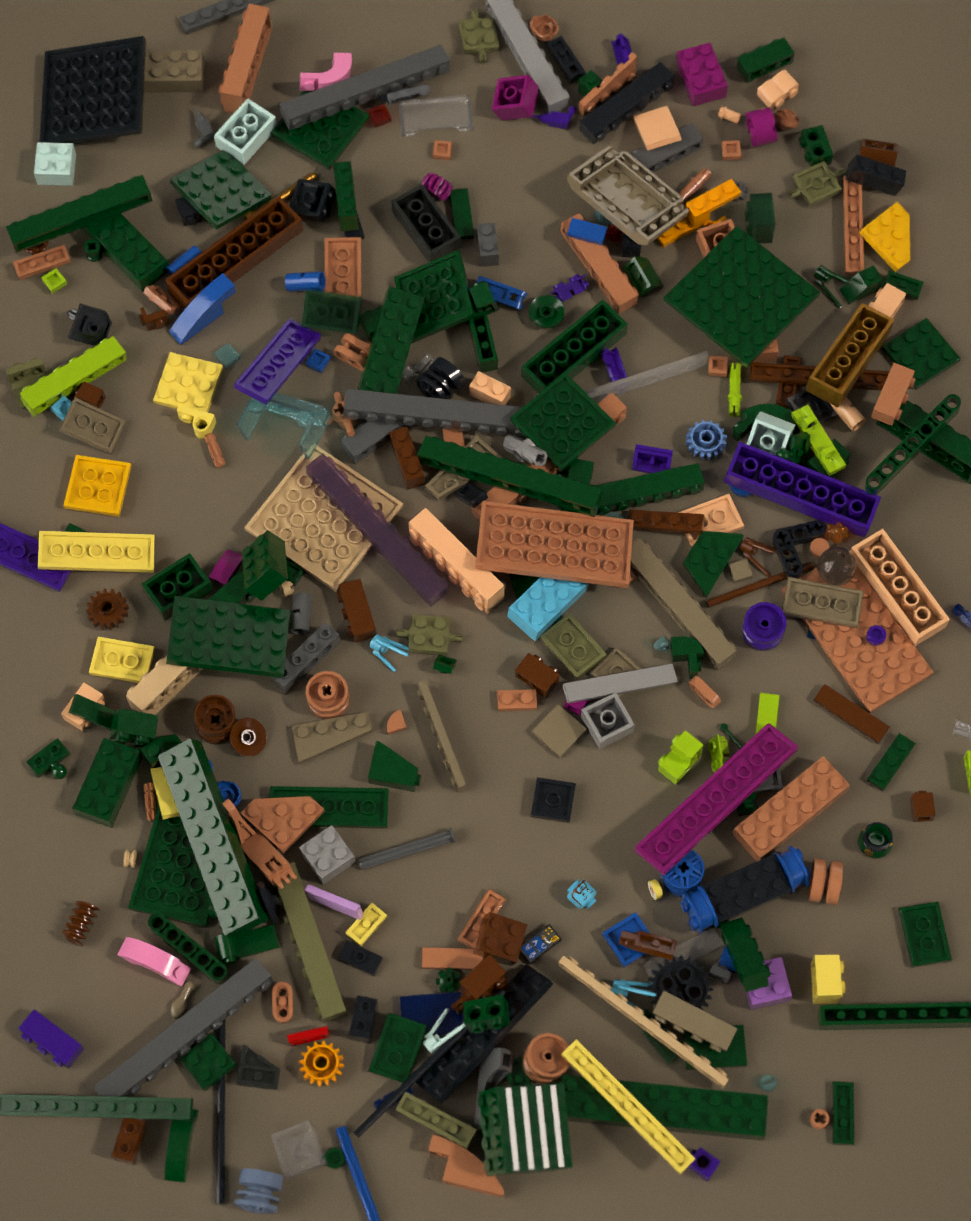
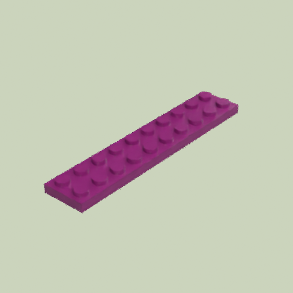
(715, 799)

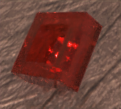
(379, 115)

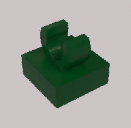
(748, 806)

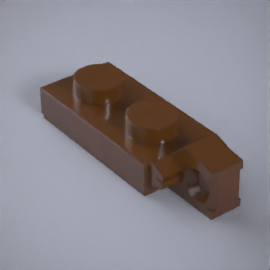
(649, 943)

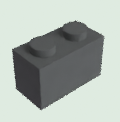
(487, 244)

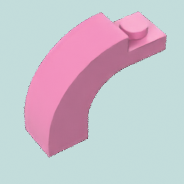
(340, 71)
(155, 959)

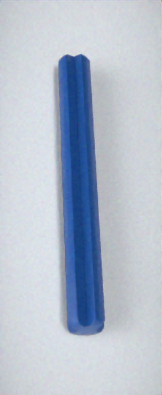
(357, 1174)

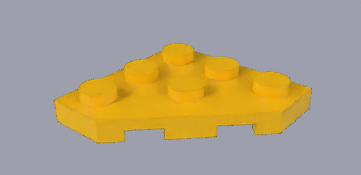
(890, 236)

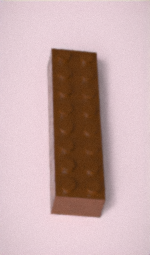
(237, 250)

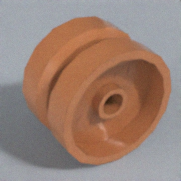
(327, 695)
(825, 881)
(544, 1058)

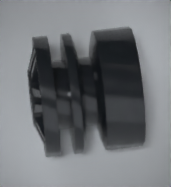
(441, 380)

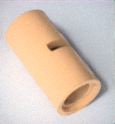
(850, 415)

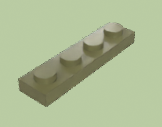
(436, 1120)

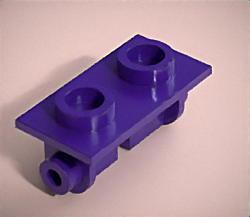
(621, 49)
(576, 284)
(614, 364)

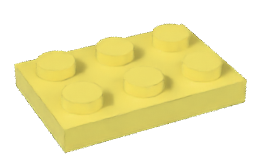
(121, 659)

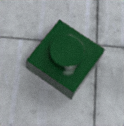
(444, 664)

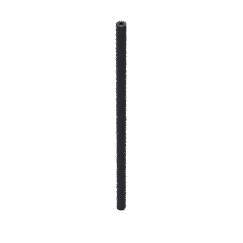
(413, 1078)
(220, 1160)

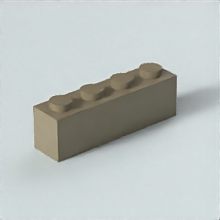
(694, 1021)

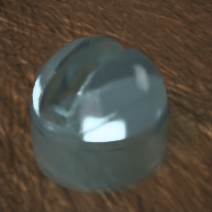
(658, 645)
(769, 1087)

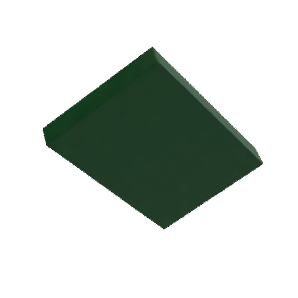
(925, 934)
(397, 1048)
(733, 1057)

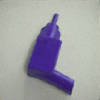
(557, 119)

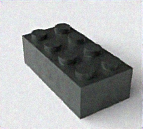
(426, 223)

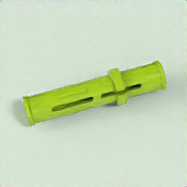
(734, 391)

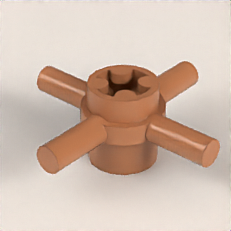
(337, 416)

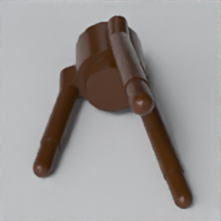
(752, 546)

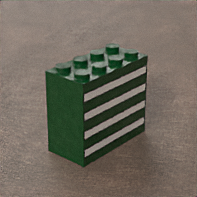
(525, 1129)

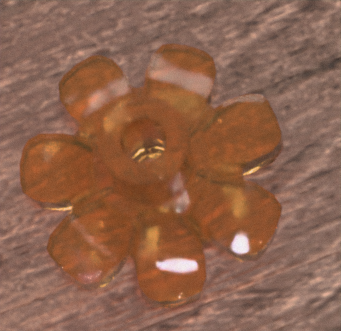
(837, 532)

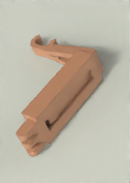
(260, 851)

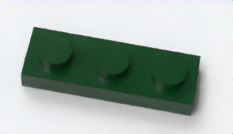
(891, 762)

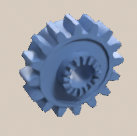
(710, 431)

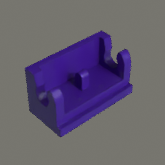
(651, 459)

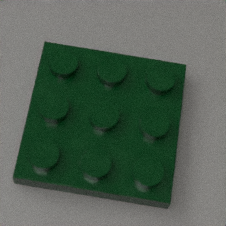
(923, 351)

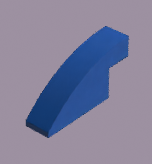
(203, 309)

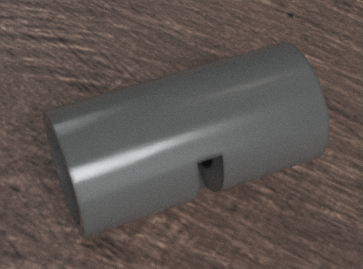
(301, 614)

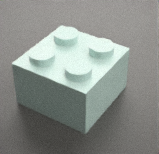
(55, 164)
(770, 433)

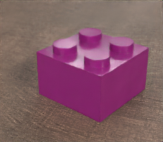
(515, 97)

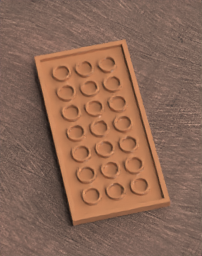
(554, 544)
(871, 671)

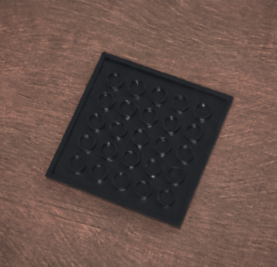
(93, 91)

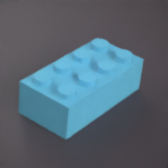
(544, 604)

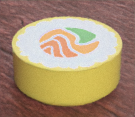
(655, 889)

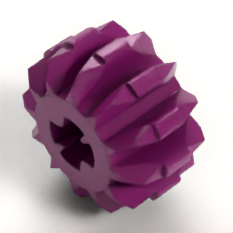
(437, 186)

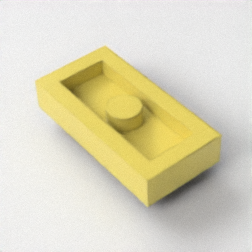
(364, 928)

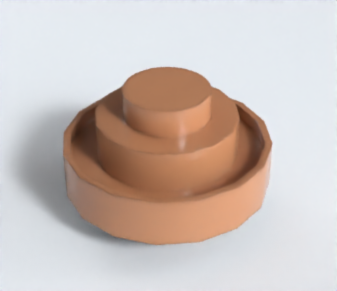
(786, 119)

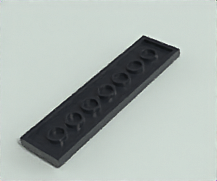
(472, 1048)

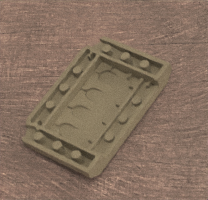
(628, 195)

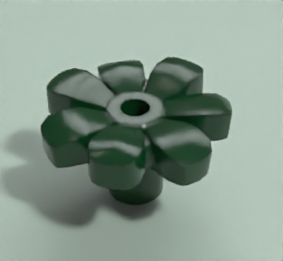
(443, 980)

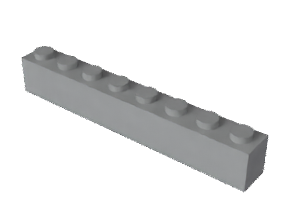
(528, 54)

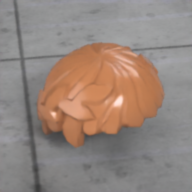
(544, 27)

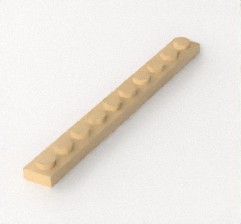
(650, 1026)

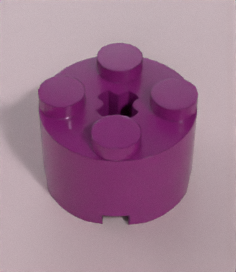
(761, 127)

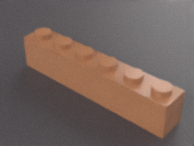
(603, 270)

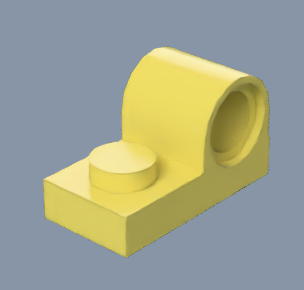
(198, 419)

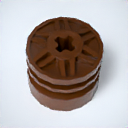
(214, 709)

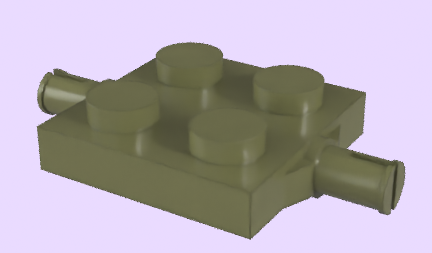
(478, 35)
(817, 183)
(429, 634)

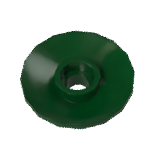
(546, 304)

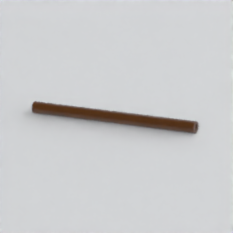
(754, 586)

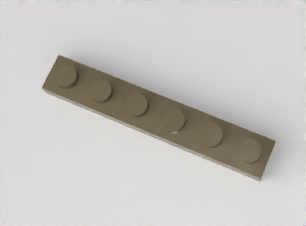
(443, 744)

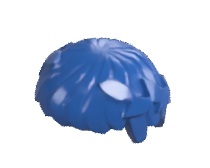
(230, 791)

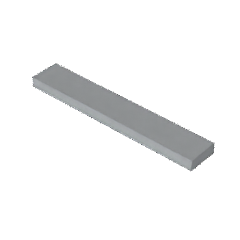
(619, 683)

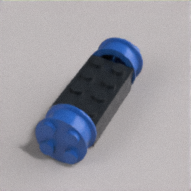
(745, 889)

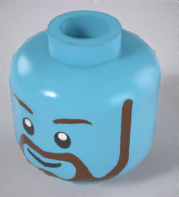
(582, 894)

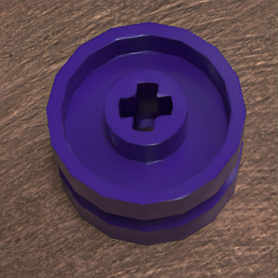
(764, 626)

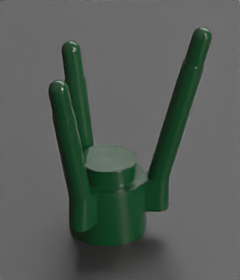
(823, 275)

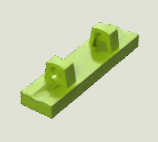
(819, 440)

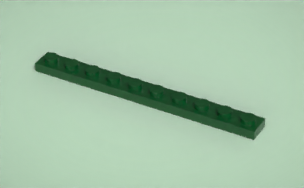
(96, 1106)

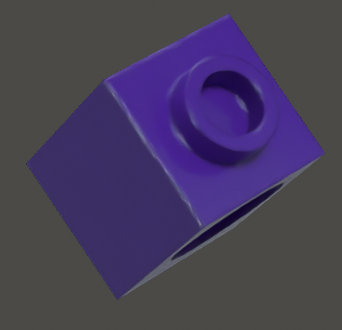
(712, 1162)

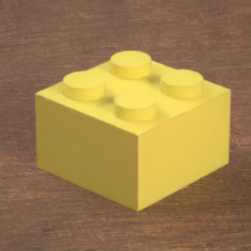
(826, 979)

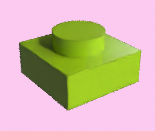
(54, 280)

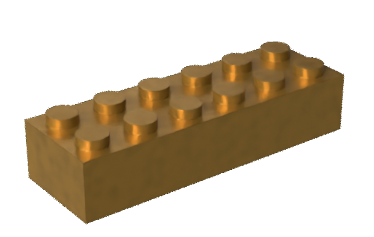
(849, 355)

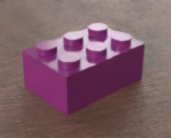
(701, 74)

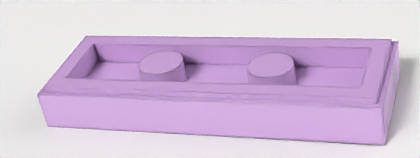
(334, 902)

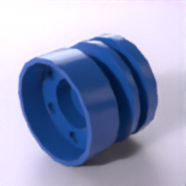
(677, 882)

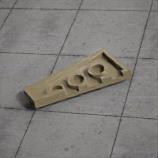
(446, 483)
(327, 734)

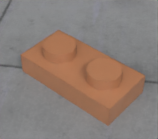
(162, 299)
(517, 700)

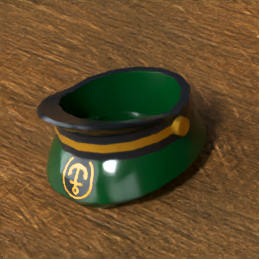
(875, 840)

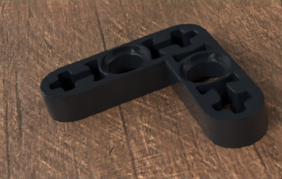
(790, 542)

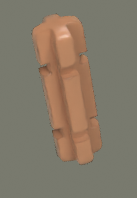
(214, 450)
(150, 801)

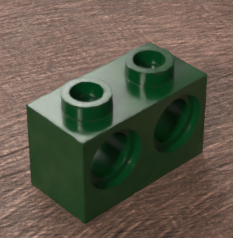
(819, 146)
(486, 1009)

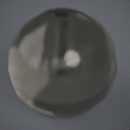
(836, 566)

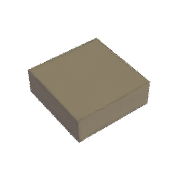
(740, 570)

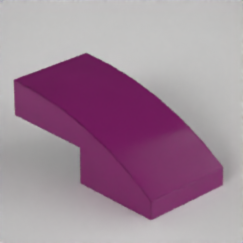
(226, 567)

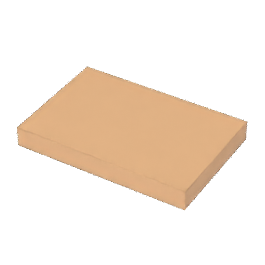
(657, 128)
(719, 516)

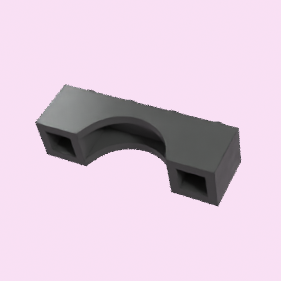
(492, 1071)

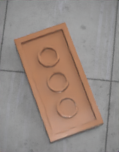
(343, 265)

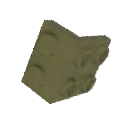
(25, 375)

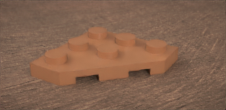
(282, 818)

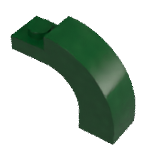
(748, 417)
(179, 1149)

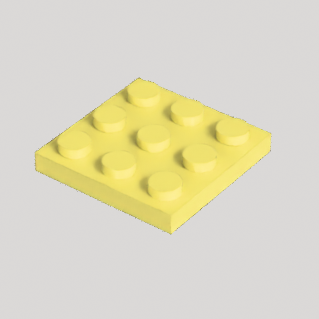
(188, 382)

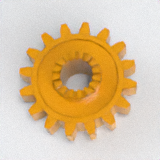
(317, 1053)

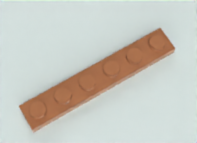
(852, 226)

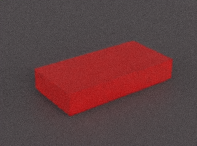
(308, 1036)

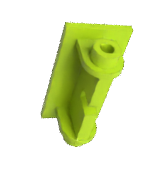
(718, 748)

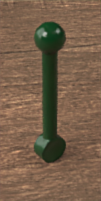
(724, 728)

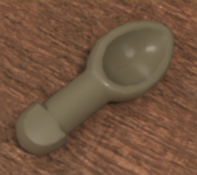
(180, 1005)

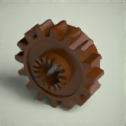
(107, 600)

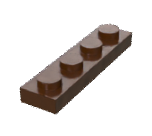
(667, 521)

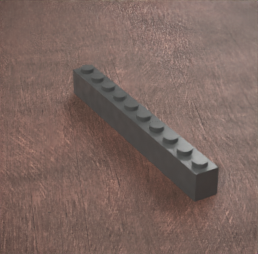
(364, 87)
(430, 412)
(186, 1031)

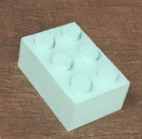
(245, 131)

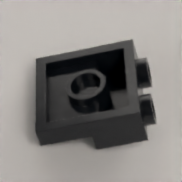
(313, 199)

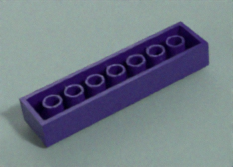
(801, 489)

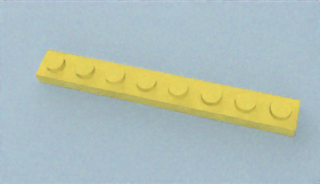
(628, 1106)

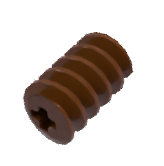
(79, 922)

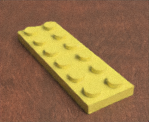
(96, 551)

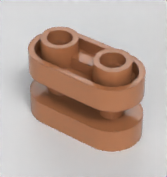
(353, 343)

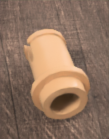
(729, 115)

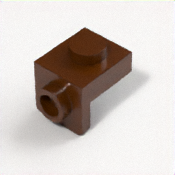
(155, 320)

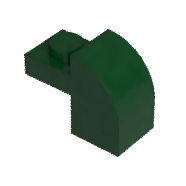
(688, 650)

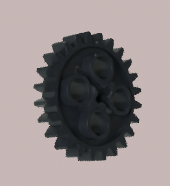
(696, 979)

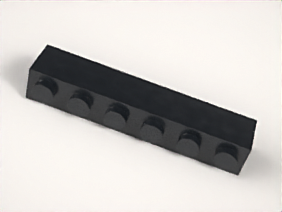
(626, 103)

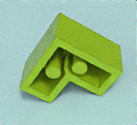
(682, 757)

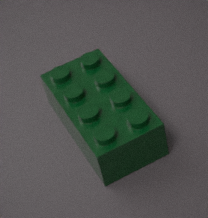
(107, 782)

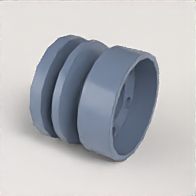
(259, 1189)

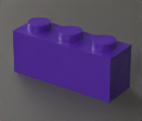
(50, 1039)

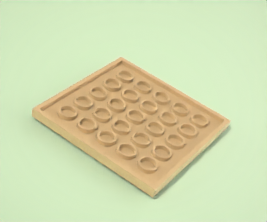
(314, 528)

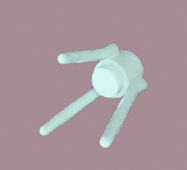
(432, 1042)

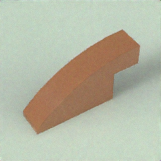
(464, 1168)

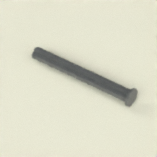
(406, 849)

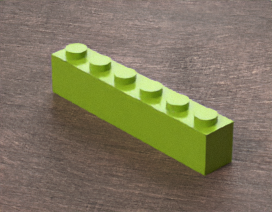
(68, 378)

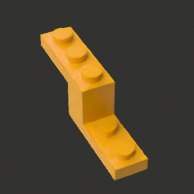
(700, 211)

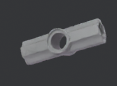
(525, 450)

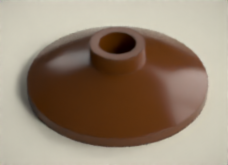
(256, 737)

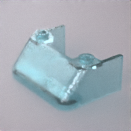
(307, 415)

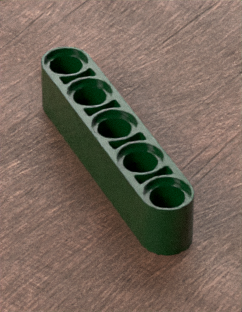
(181, 942)

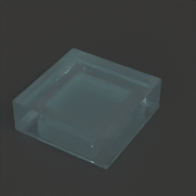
(227, 355)

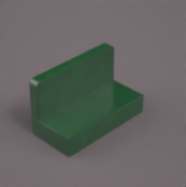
(642, 275)

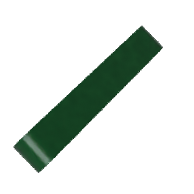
(916, 436)

